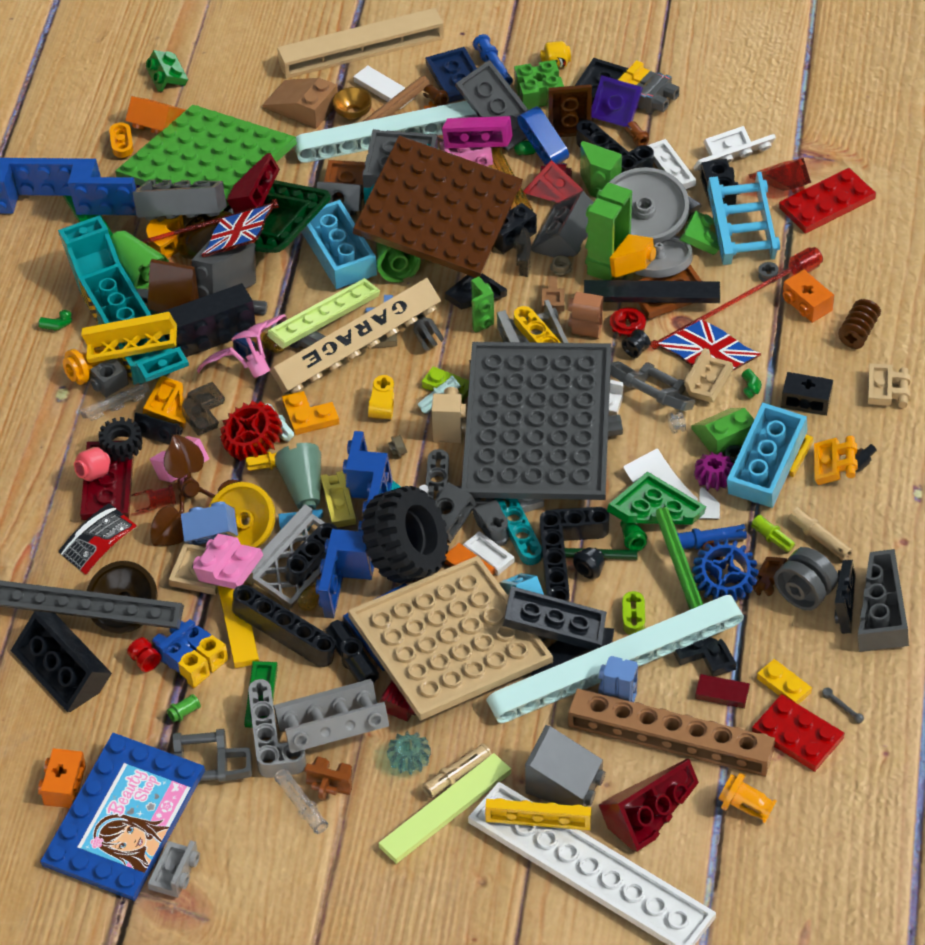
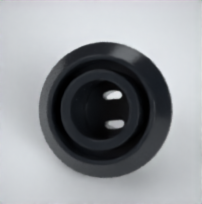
(589, 562)

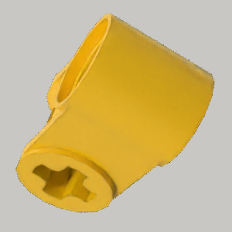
(382, 398)

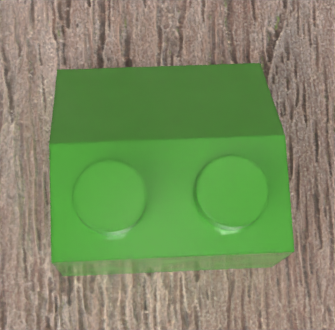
(598, 166)
(724, 429)

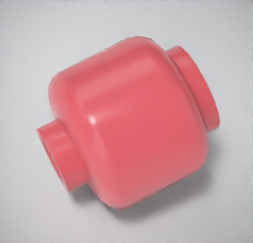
(92, 464)

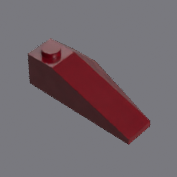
(645, 807)

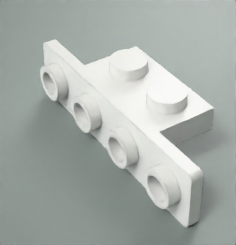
(732, 145)

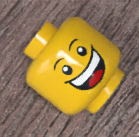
(556, 51)

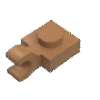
(553, 294)

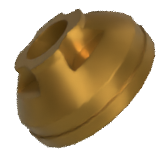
(352, 98)

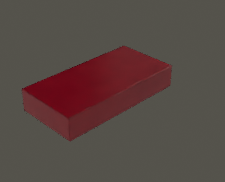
(722, 691)

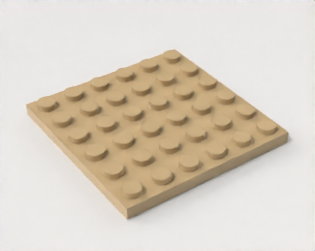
(447, 638)

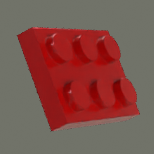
(799, 732)

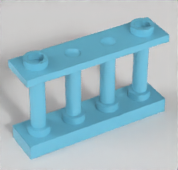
(725, 230)

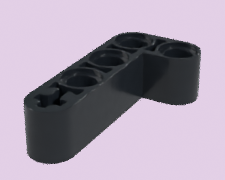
(637, 158)

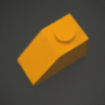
(632, 255)

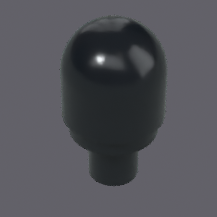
(863, 456)

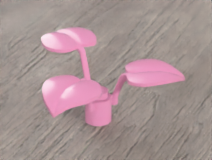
(256, 360)

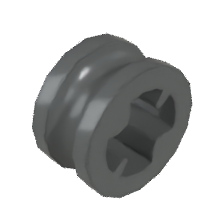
(767, 266)

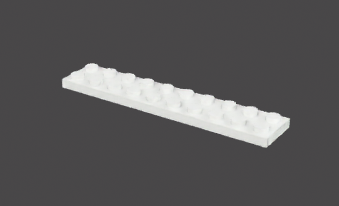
(601, 875)

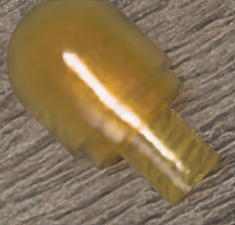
(270, 344)
(308, 598)

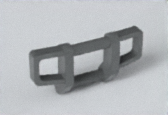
(671, 396)
(222, 754)

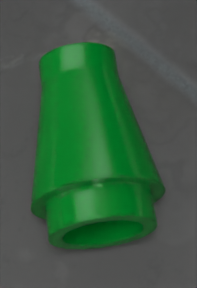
(633, 536)

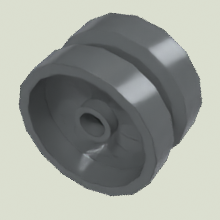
(806, 578)

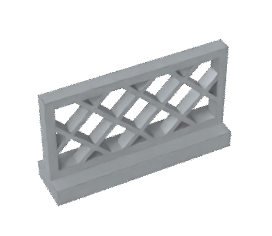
(277, 549)

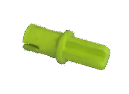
(772, 533)

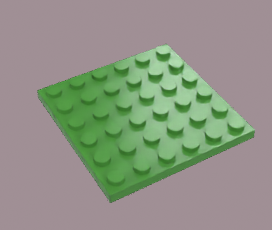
(205, 148)

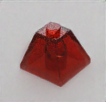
(786, 175)

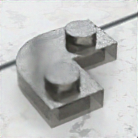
(197, 408)

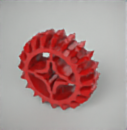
(251, 430)

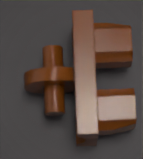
(328, 780)

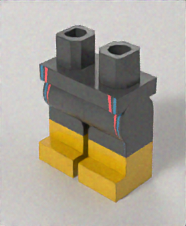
(655, 87)

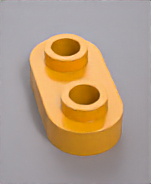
(121, 140)

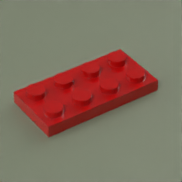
(827, 200)

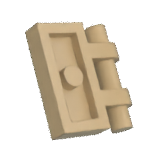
(880, 385)

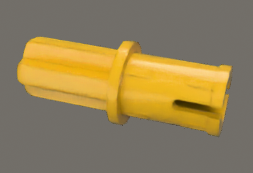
(261, 462)

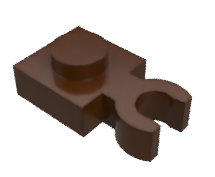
(766, 575)

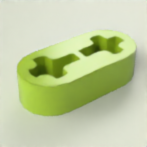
(628, 613)

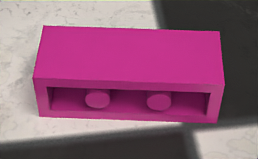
(477, 132)

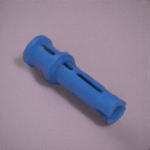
(489, 52)
(697, 538)

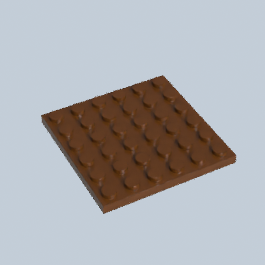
(438, 206)

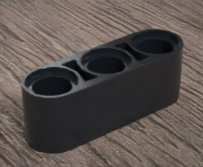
(302, 560)

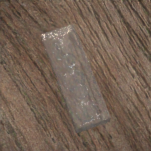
(115, 401)

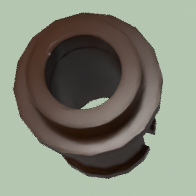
(439, 97)

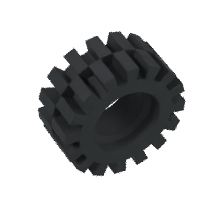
(120, 429)

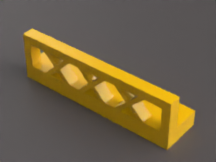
(130, 332)

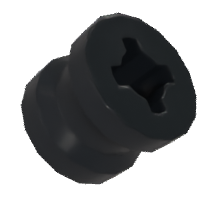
(636, 343)

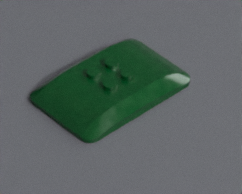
(296, 209)

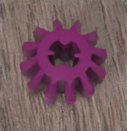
(713, 470)

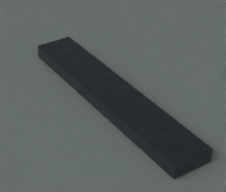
(655, 291)

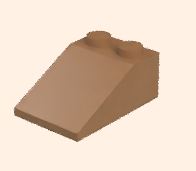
(303, 100)

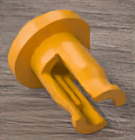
(77, 367)
(745, 798)

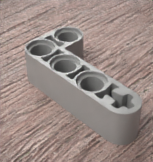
(267, 729)

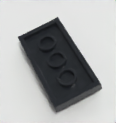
(554, 618)

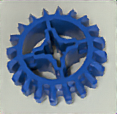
(703, 563)

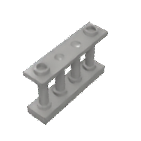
(507, 327)
(331, 715)

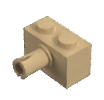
(448, 415)

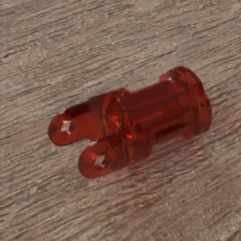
(157, 497)

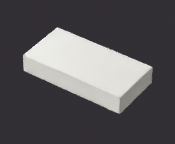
(490, 552)

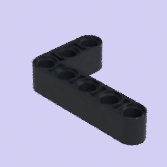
(562, 526)

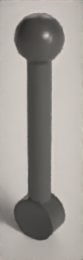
(828, 693)

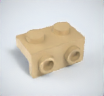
(707, 376)

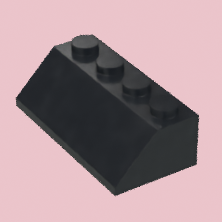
(60, 660)

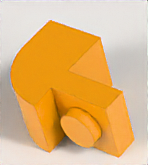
(168, 245)

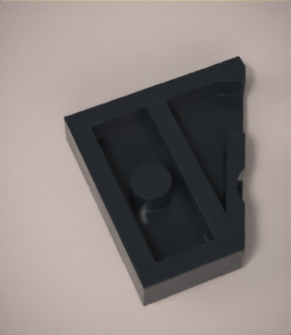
(461, 292)

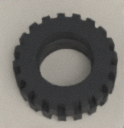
(405, 534)

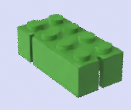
(607, 228)

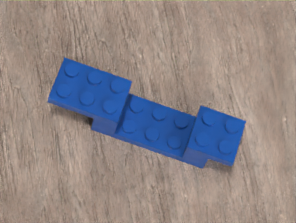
(68, 177)
(345, 552)

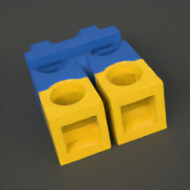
(191, 652)

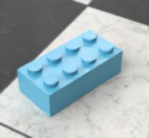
(340, 252)
(767, 455)

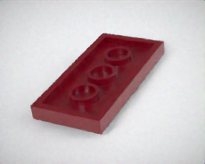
(111, 488)

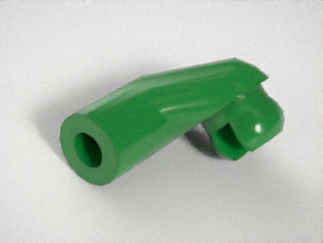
(524, 148)
(56, 324)
(753, 382)

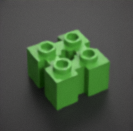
(533, 82)

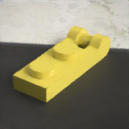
(338, 500)

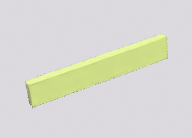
(323, 313)
(444, 808)

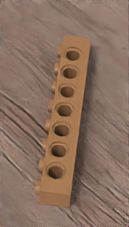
(652, 728)

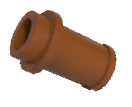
(639, 136)

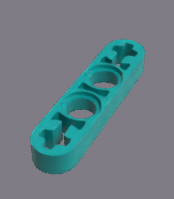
(518, 526)

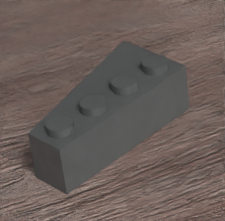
(179, 198)
(883, 610)

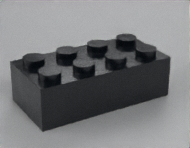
(212, 319)

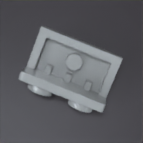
(174, 868)

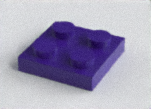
(615, 101)

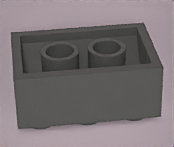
(564, 228)

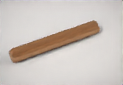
(400, 99)

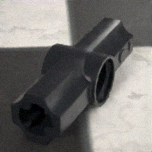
(352, 652)

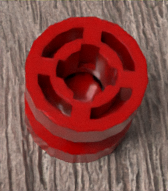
(144, 654)

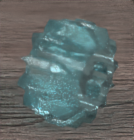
(409, 752)

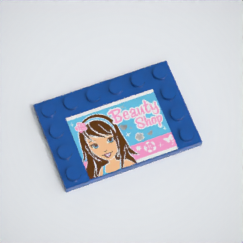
(123, 816)

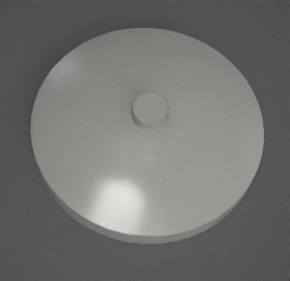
(658, 202)

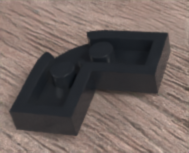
(714, 653)

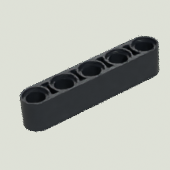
(283, 625)

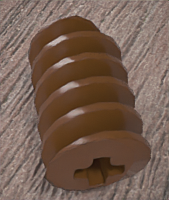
(859, 323)

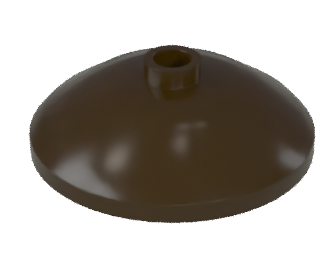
(193, 241)
(122, 579)

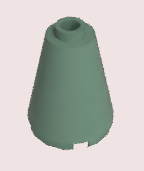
(301, 473)

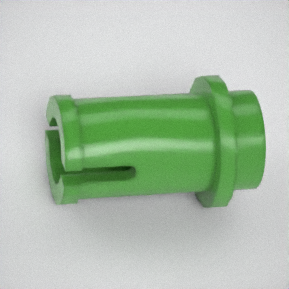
(178, 711)

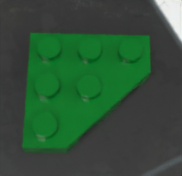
(650, 493)

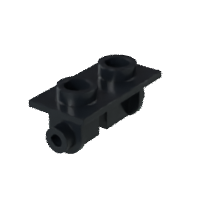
(156, 428)

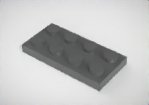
(493, 97)

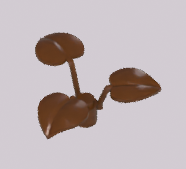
(179, 461)

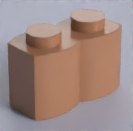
(586, 314)

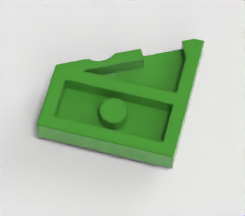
(701, 233)

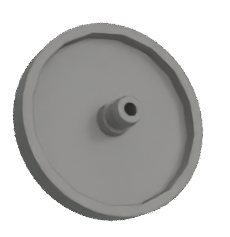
(670, 259)

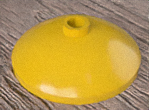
(252, 503)

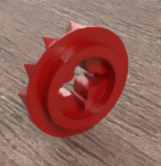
(634, 316)

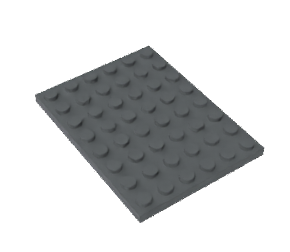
(537, 421)

